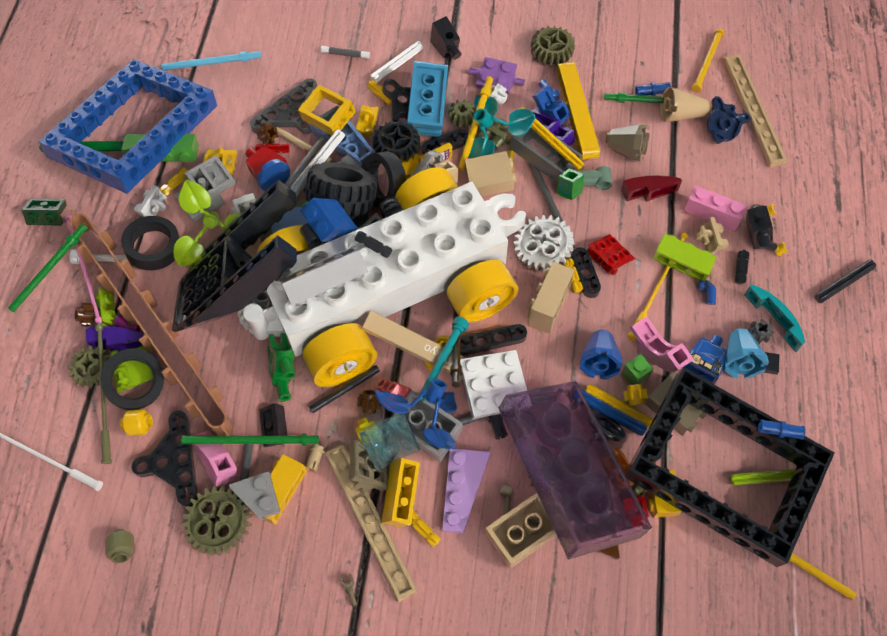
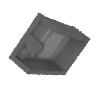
(541, 154)

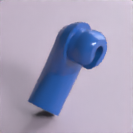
(555, 93)
(710, 289)

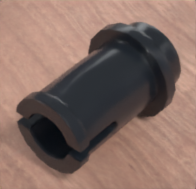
(498, 426)

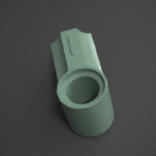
(600, 178)

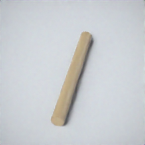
(298, 142)

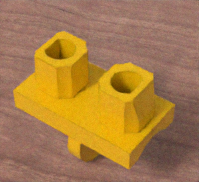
(367, 120)

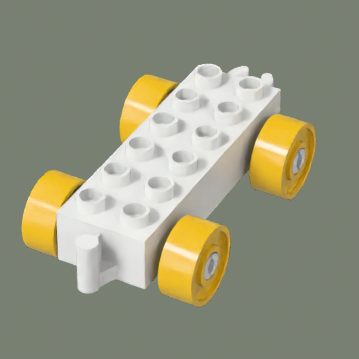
(438, 244)

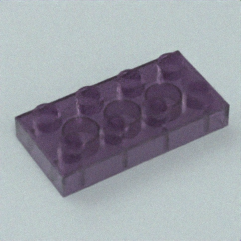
(573, 469)

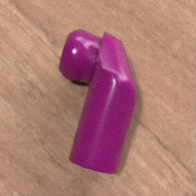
(119, 321)

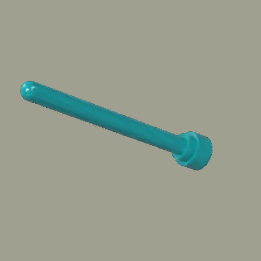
(459, 326)

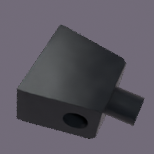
(445, 38)

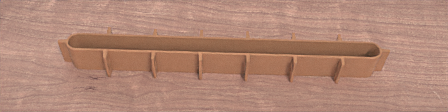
(226, 427)

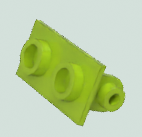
(105, 304)

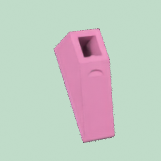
(216, 461)

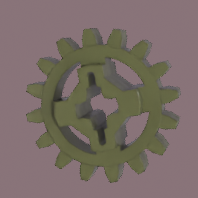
(88, 365)

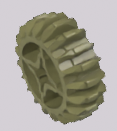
(552, 45)

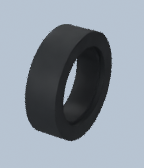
(394, 169)
(145, 225)
(132, 355)

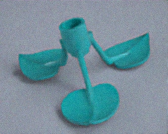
(520, 123)

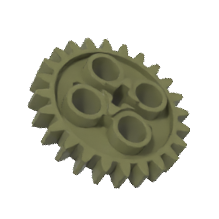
(199, 518)

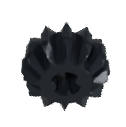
(390, 207)

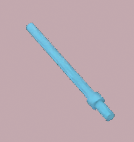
(244, 56)

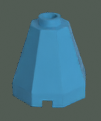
(744, 355)

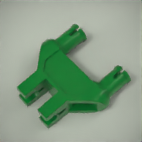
(280, 365)

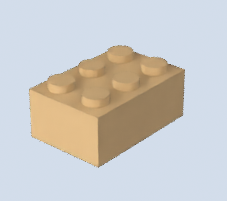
(550, 297)
(521, 531)

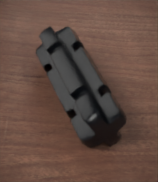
(373, 244)
(742, 267)

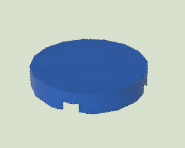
(271, 172)

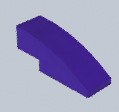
(553, 125)
(114, 338)

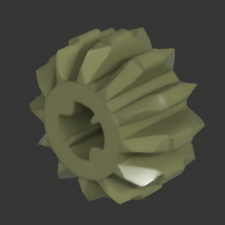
(461, 113)

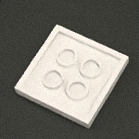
(490, 379)

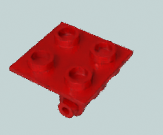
(610, 253)

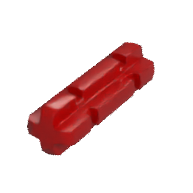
(284, 148)

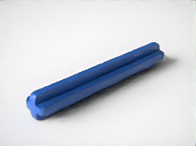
(615, 414)

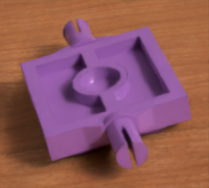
(500, 71)

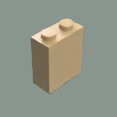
(491, 173)

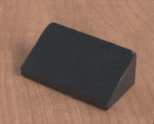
(273, 421)

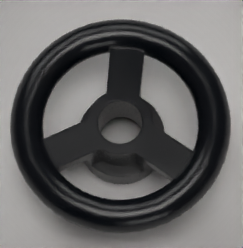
(608, 428)

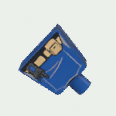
(708, 358)

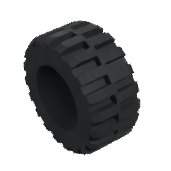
(346, 183)

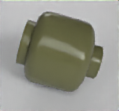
(119, 546)

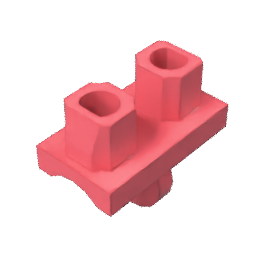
(393, 387)

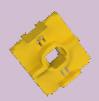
(227, 157)

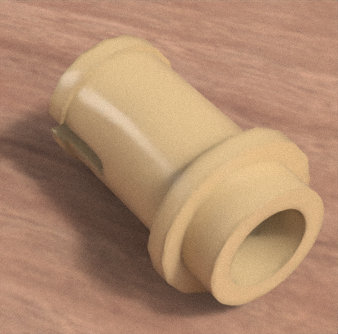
(314, 457)

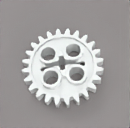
(543, 242)

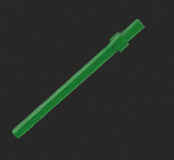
(621, 97)
(71, 240)

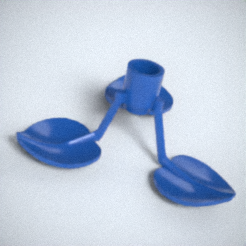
(434, 394)

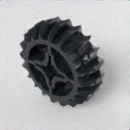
(407, 136)

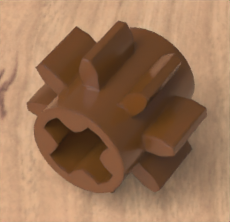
(267, 133)
(85, 314)
(368, 402)

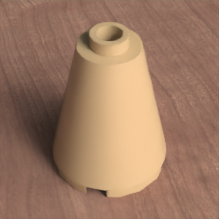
(682, 105)

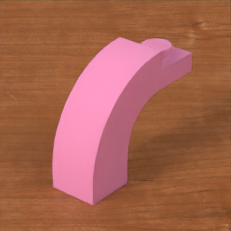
(659, 351)

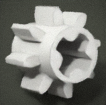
(498, 93)

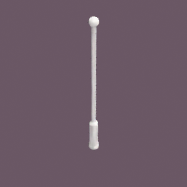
(97, 485)

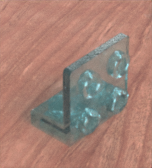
(389, 440)

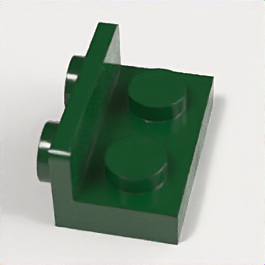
(44, 211)

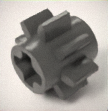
(761, 331)

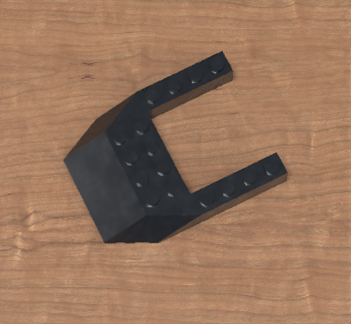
(217, 283)

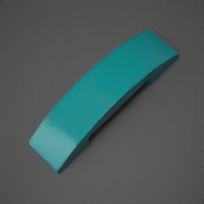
(781, 314)

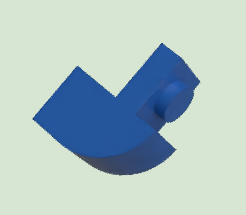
(548, 105)

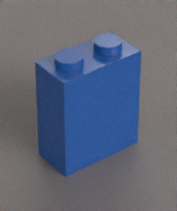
(327, 219)

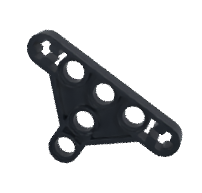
(398, 108)
(171, 450)

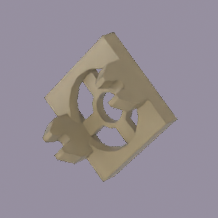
(358, 456)

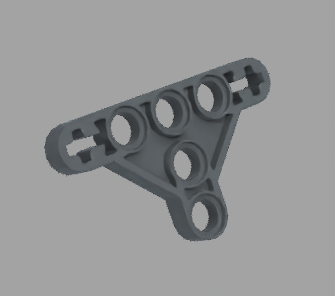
(283, 115)

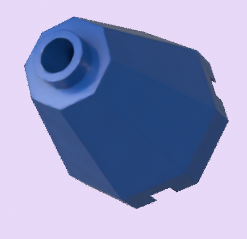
(601, 356)

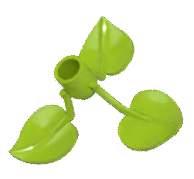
(194, 199)

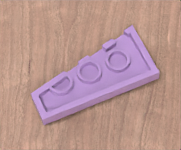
(462, 485)

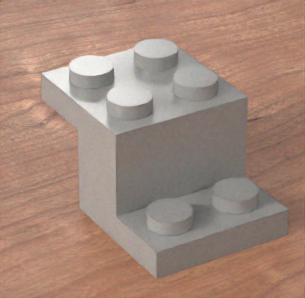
(214, 178)

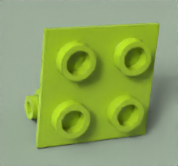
(131, 373)

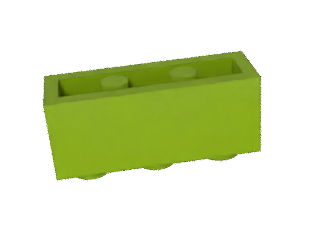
(684, 257)

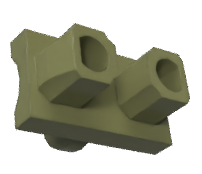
(497, 131)

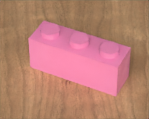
(709, 204)

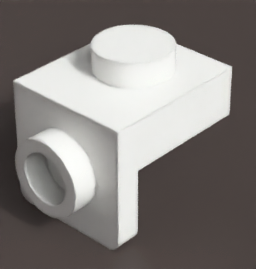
(243, 203)

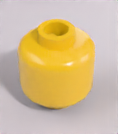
(136, 422)

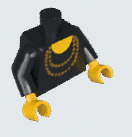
(761, 228)

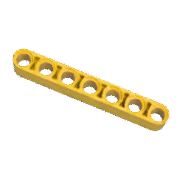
(580, 117)

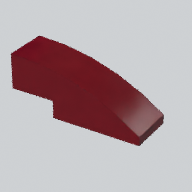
(650, 187)

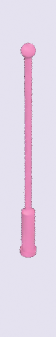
(98, 318)

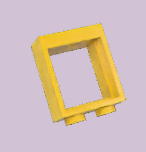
(340, 117)

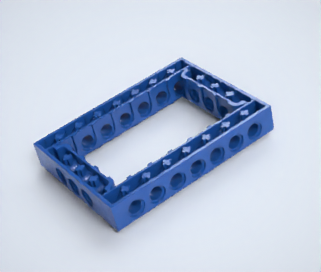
(64, 140)

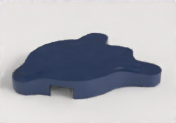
(724, 122)

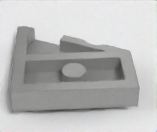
(258, 495)

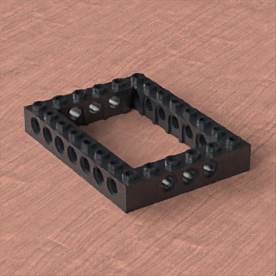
(809, 456)

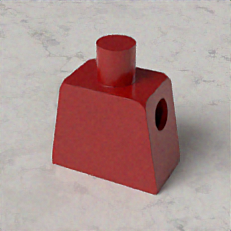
(258, 158)

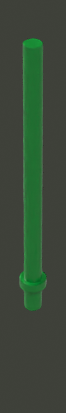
(303, 439)

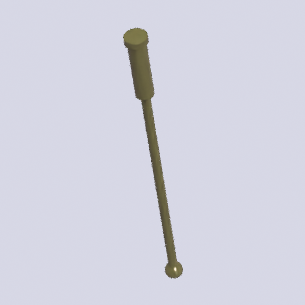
(105, 437)

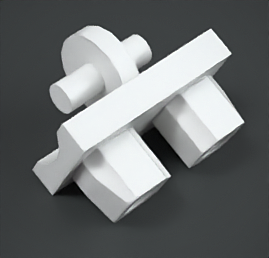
(152, 202)

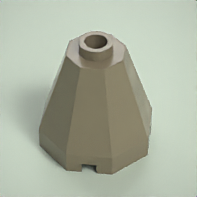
(629, 141)

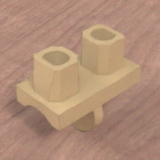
(711, 237)

